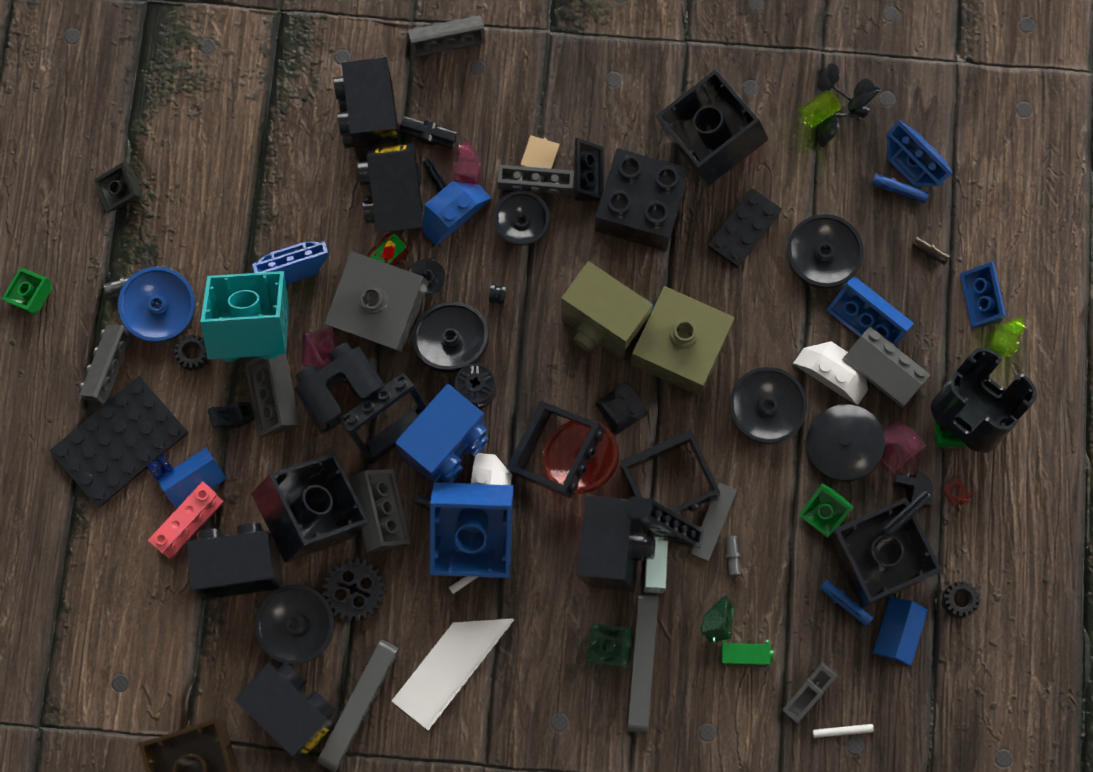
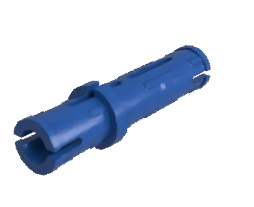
(900, 188)
(845, 602)

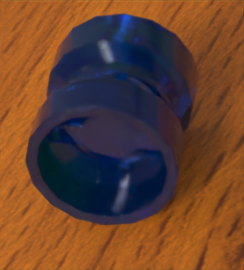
(157, 470)

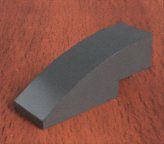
(810, 692)

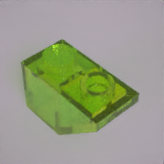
(1005, 336)

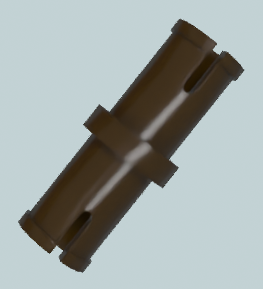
(931, 250)

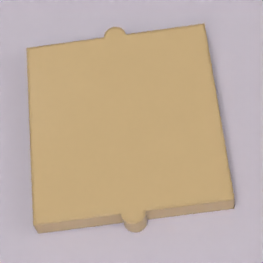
(539, 153)

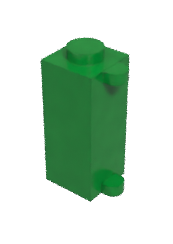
(746, 654)

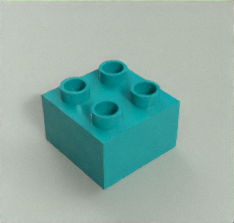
(245, 316)

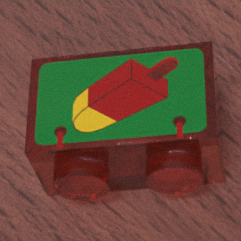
(391, 249)

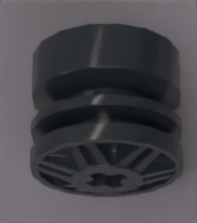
(484, 392)

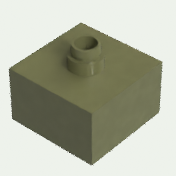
(604, 312)
(682, 340)

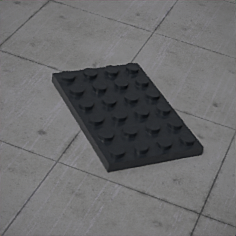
(118, 442)

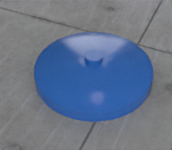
(156, 304)

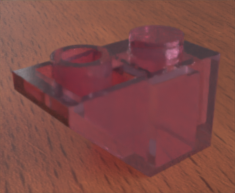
(468, 164)

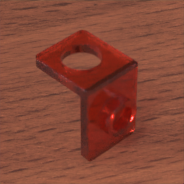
(963, 498)

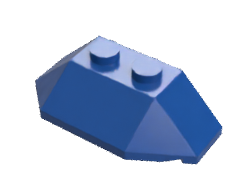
(915, 157)
(452, 209)
(296, 261)

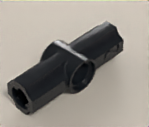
(428, 132)

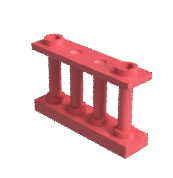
(186, 521)

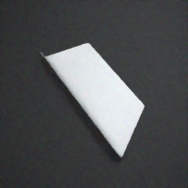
(448, 668)

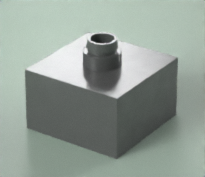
(377, 302)

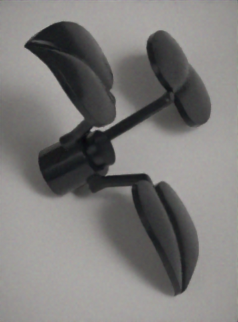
(863, 94)

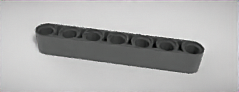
(642, 664)
(358, 705)

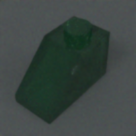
(718, 621)

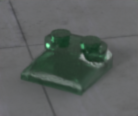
(609, 645)

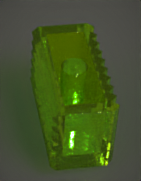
(820, 108)

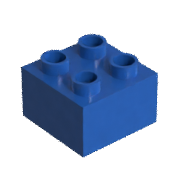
(443, 436)
(471, 530)

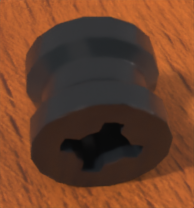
(497, 293)

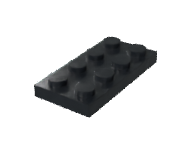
(744, 227)

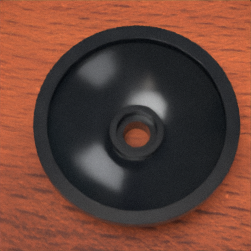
(521, 206)

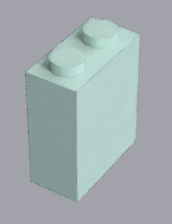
(656, 568)

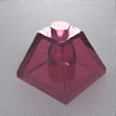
(317, 346)
(900, 445)

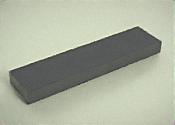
(714, 522)

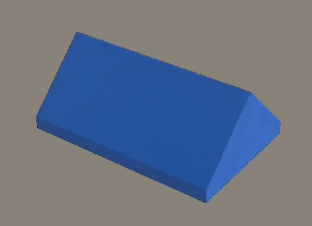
(983, 295)
(189, 475)
(900, 630)

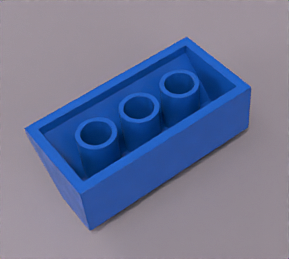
(863, 308)

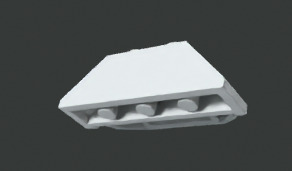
(826, 365)
(490, 470)

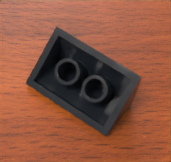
(588, 171)

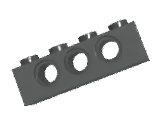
(536, 180)

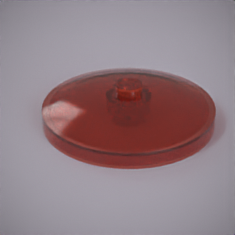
(564, 447)

